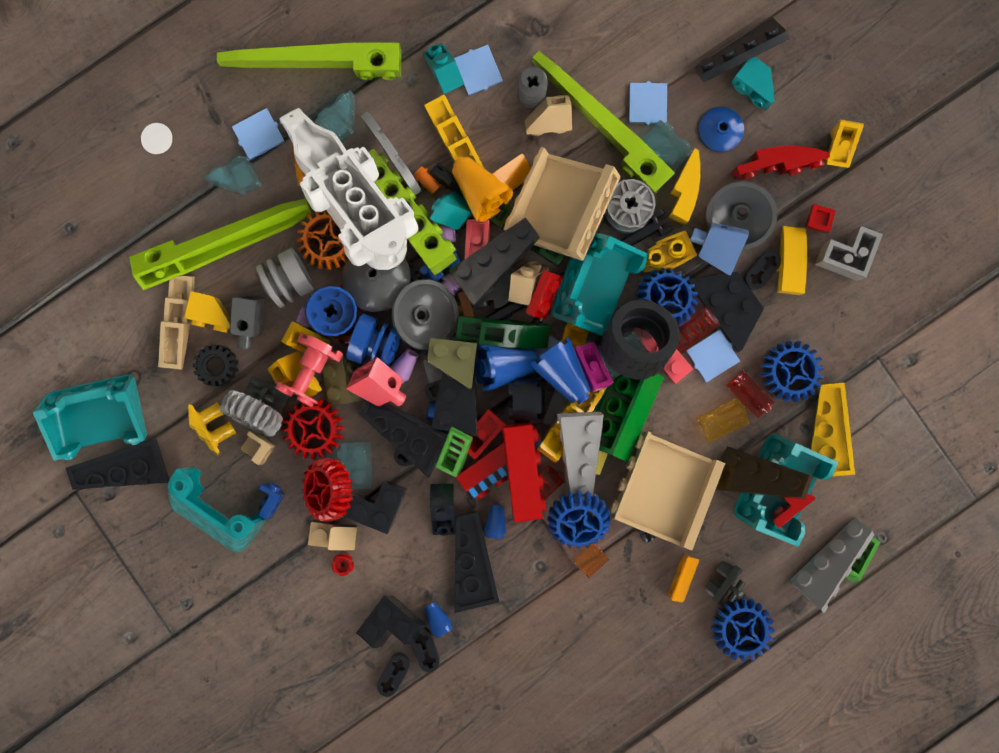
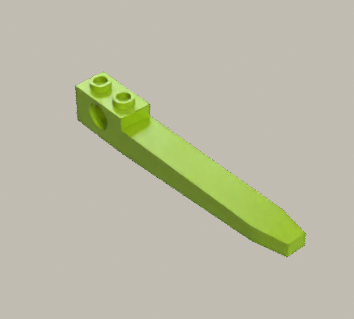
(340, 55)
(633, 148)
(174, 260)

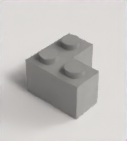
(853, 258)

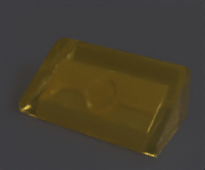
(723, 420)

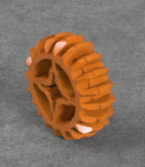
(325, 249)

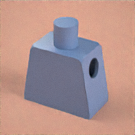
(721, 245)

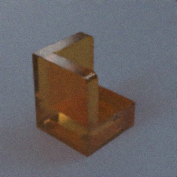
(591, 560)

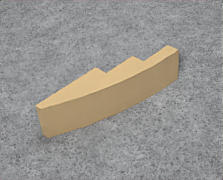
(175, 328)

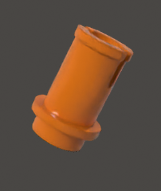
(427, 180)

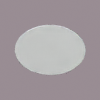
(156, 138)

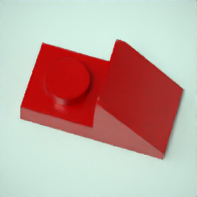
(488, 429)
(794, 506)

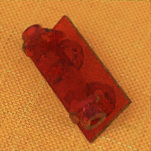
(750, 394)

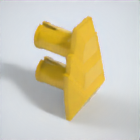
(670, 252)
(198, 422)

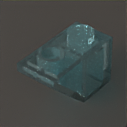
(340, 116)
(235, 177)

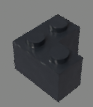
(379, 513)
(390, 618)

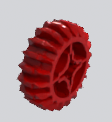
(307, 437)
(327, 489)

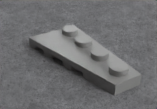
(581, 444)
(826, 570)

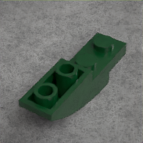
(503, 333)

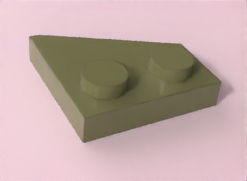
(454, 359)

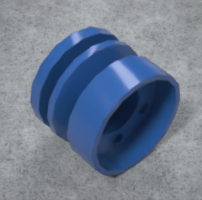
(341, 302)
(372, 342)

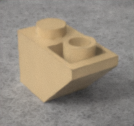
(551, 115)
(525, 281)

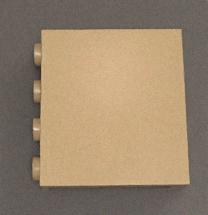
(564, 202)
(666, 490)

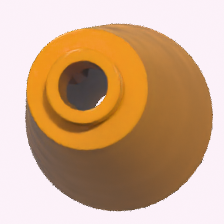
(480, 188)

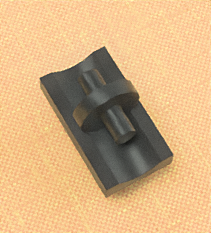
(266, 393)
(731, 574)

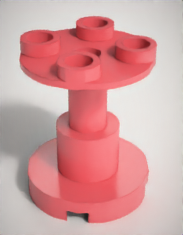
(311, 361)

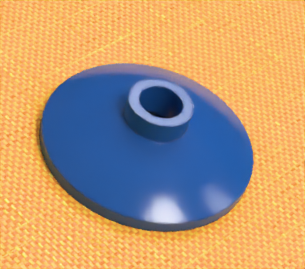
(713, 136)

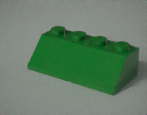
(625, 412)

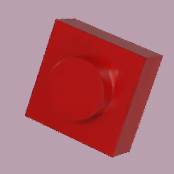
(820, 218)

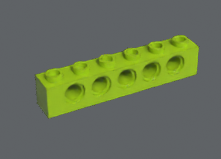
(442, 254)

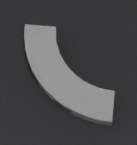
(391, 152)

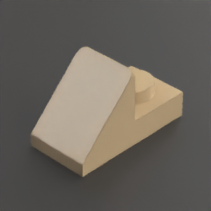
(332, 536)

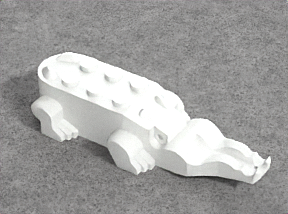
(344, 185)

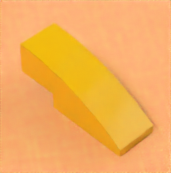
(686, 189)
(793, 261)

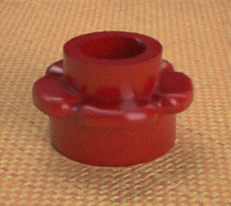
(349, 564)

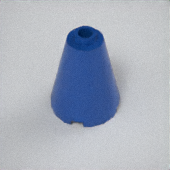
(502, 365)
(563, 371)

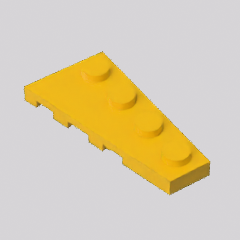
(832, 428)

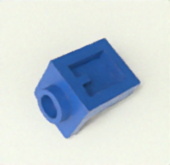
(270, 504)

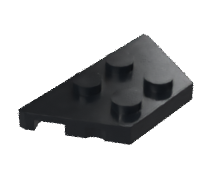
(731, 304)

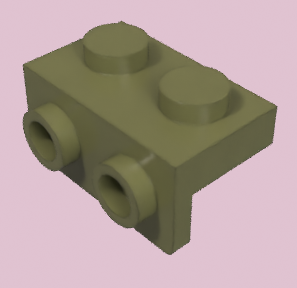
(336, 380)

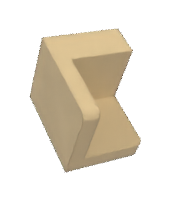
(257, 447)

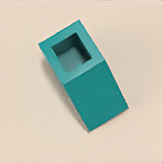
(443, 68)
(755, 82)
(451, 211)

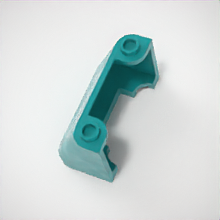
(596, 283)
(91, 415)
(184, 495)
(758, 509)

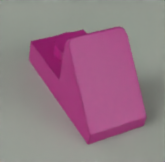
(593, 366)

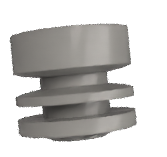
(630, 220)
(284, 278)

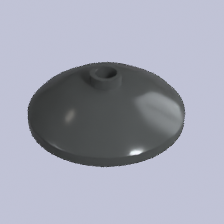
(759, 206)
(376, 292)
(437, 308)

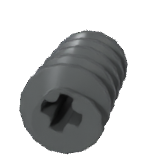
(532, 87)

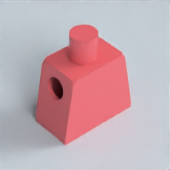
(377, 383)

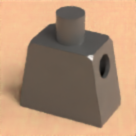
(249, 310)

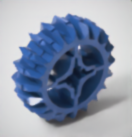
(651, 282)
(809, 379)
(573, 512)
(738, 636)

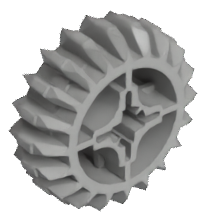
(251, 413)

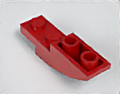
(787, 159)

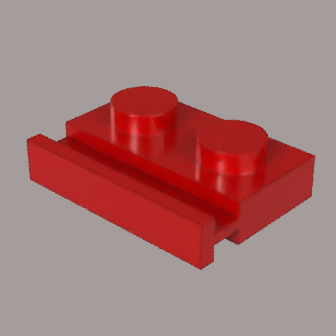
(544, 295)

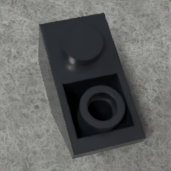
(442, 509)

